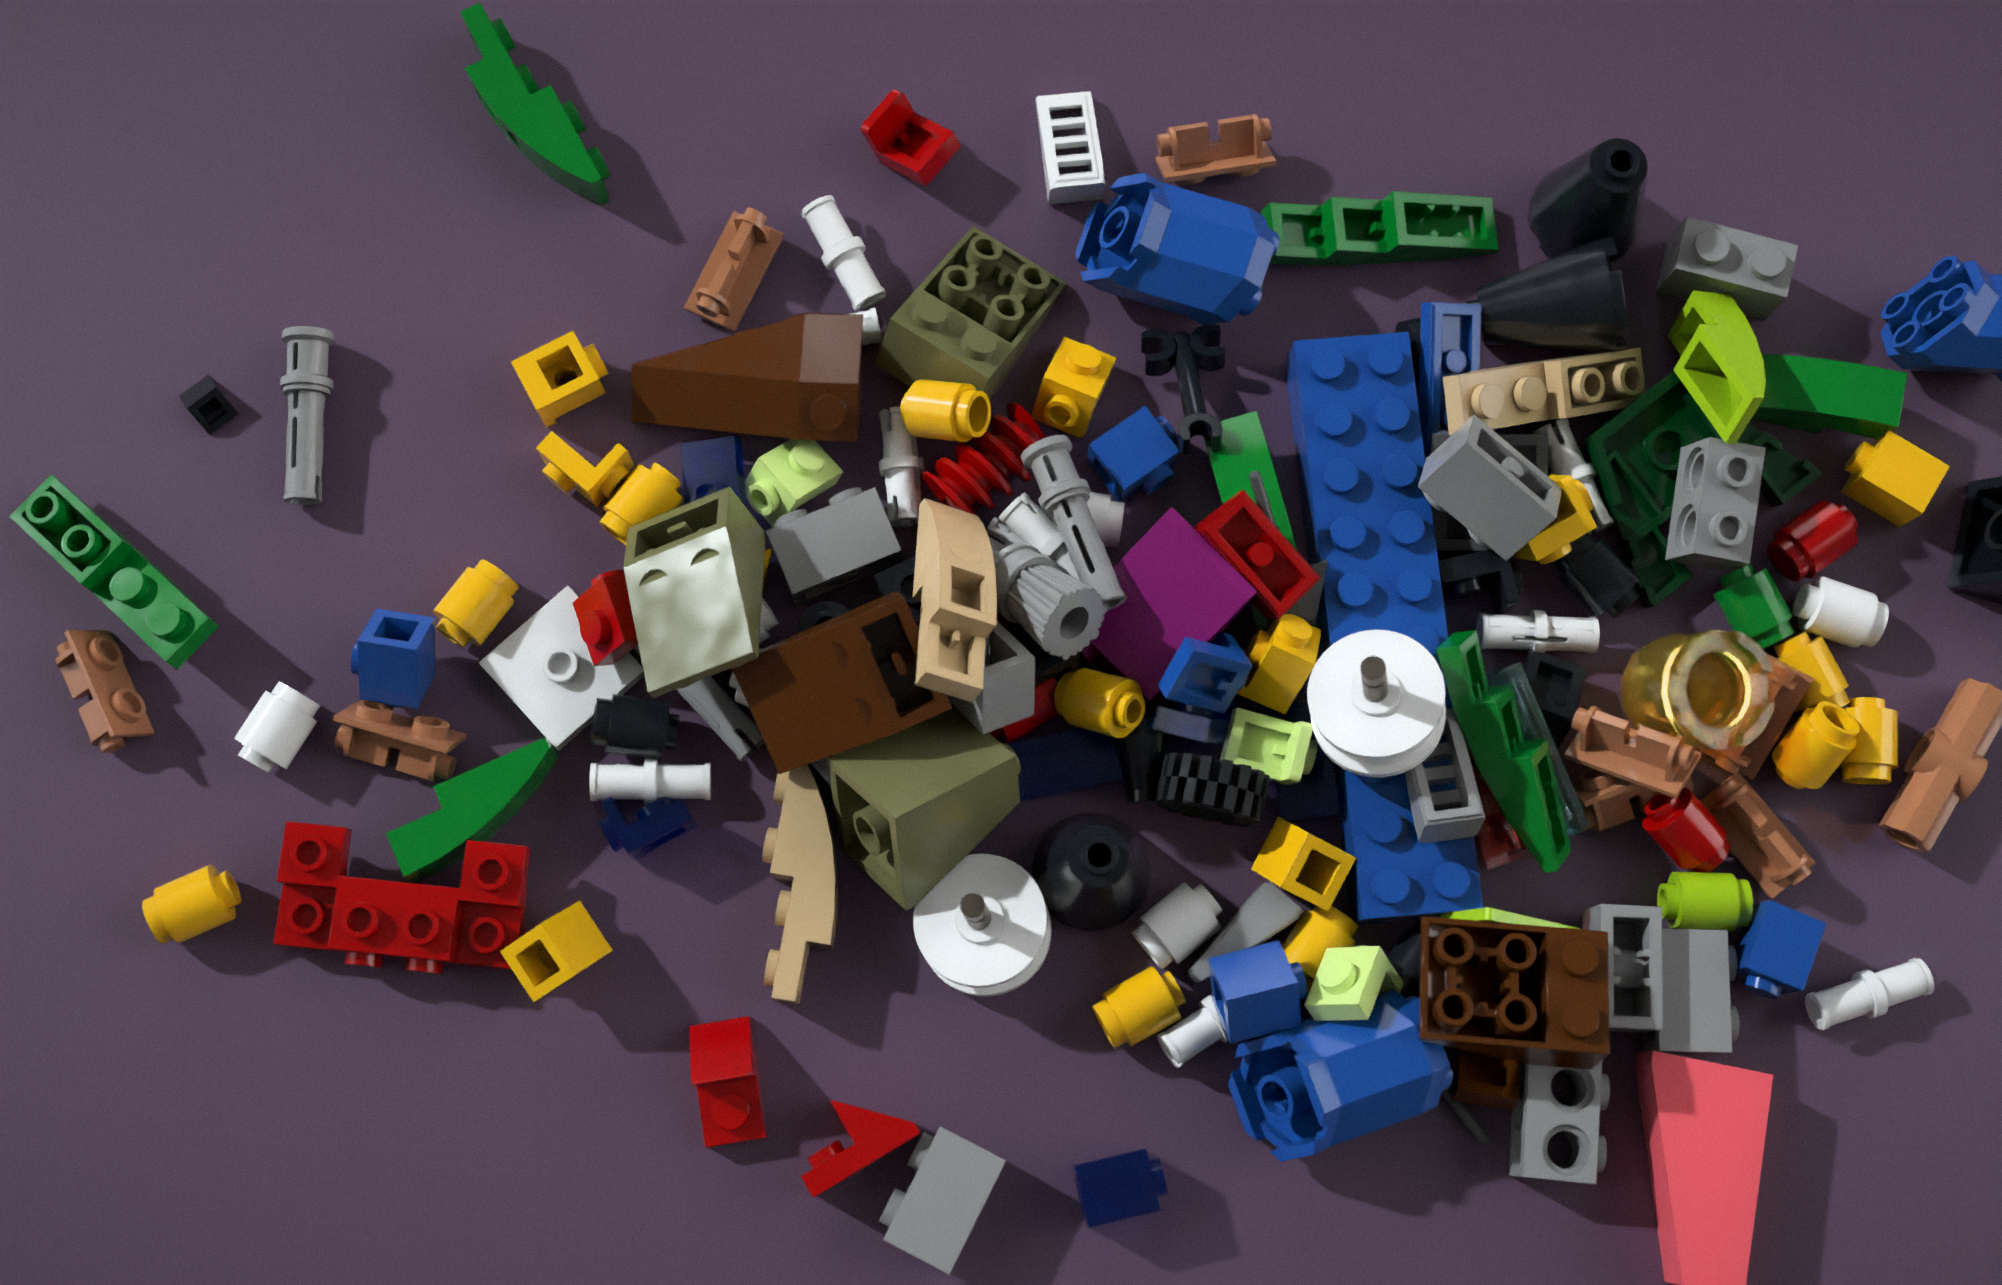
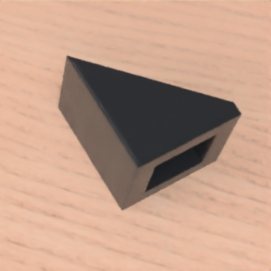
(208, 404)

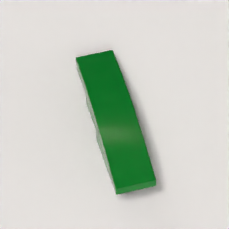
(1384, 230)
(1514, 769)

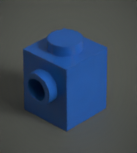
(1135, 455)
(395, 658)
(1777, 949)
(1257, 991)

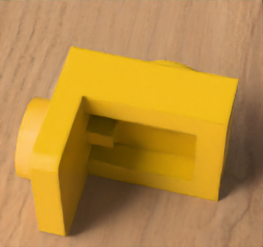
(1072, 387)
(570, 470)
(1571, 523)

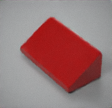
(1258, 554)

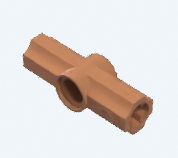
(1944, 766)

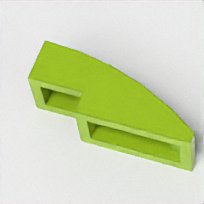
(1719, 361)

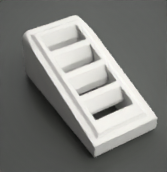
(1071, 186)

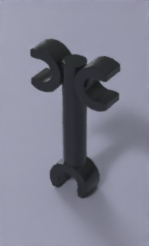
(1187, 355)

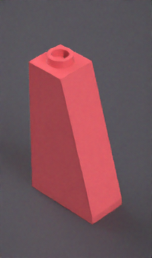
(1703, 1162)

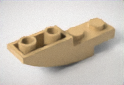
(1545, 389)
(957, 599)
(806, 855)

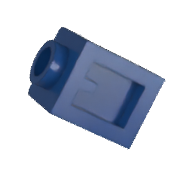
(1206, 673)

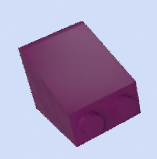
(1172, 591)

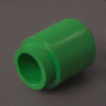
(1754, 605)

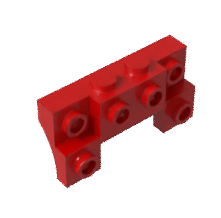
(399, 919)

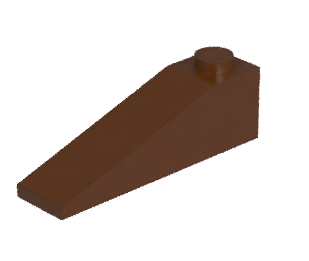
(765, 381)

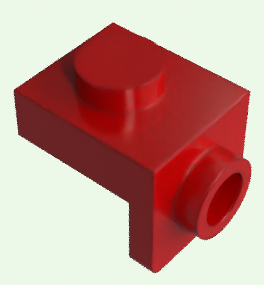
(908, 140)
(606, 618)

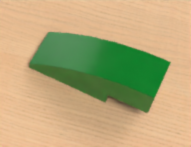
(1831, 395)
(472, 809)

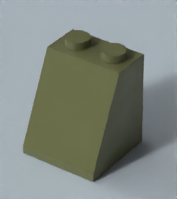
(921, 801)

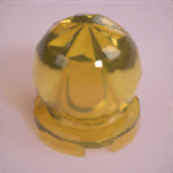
(1699, 688)

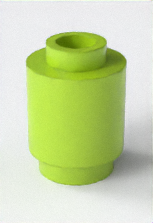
(1705, 901)

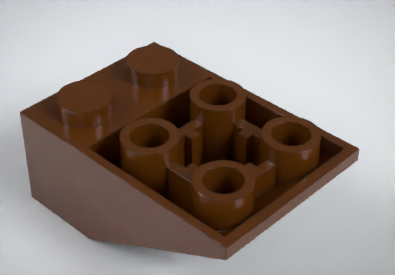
(839, 684)
(1515, 991)

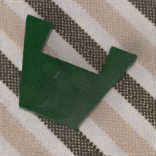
(1638, 468)

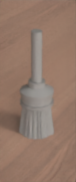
(1045, 601)

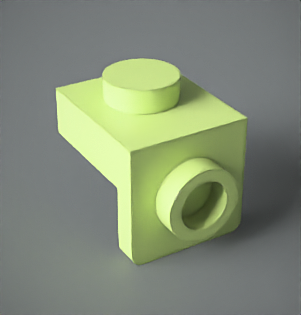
(789, 478)
(1271, 745)
(1350, 983)

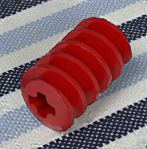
(987, 463)

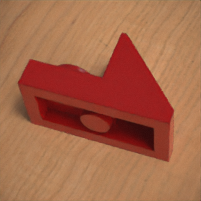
(727, 1081)
(873, 1137)

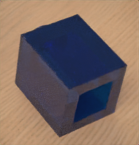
(1119, 1186)

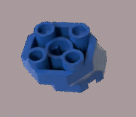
(1177, 250)
(1947, 321)
(1338, 1078)

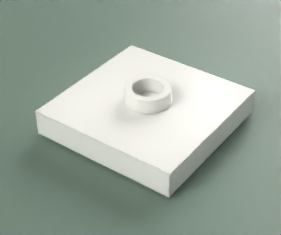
(552, 674)

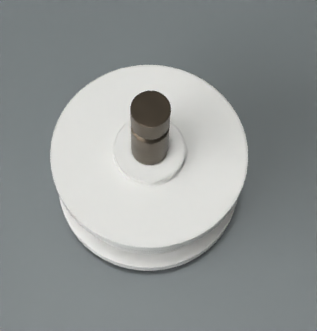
(1377, 703)
(984, 926)

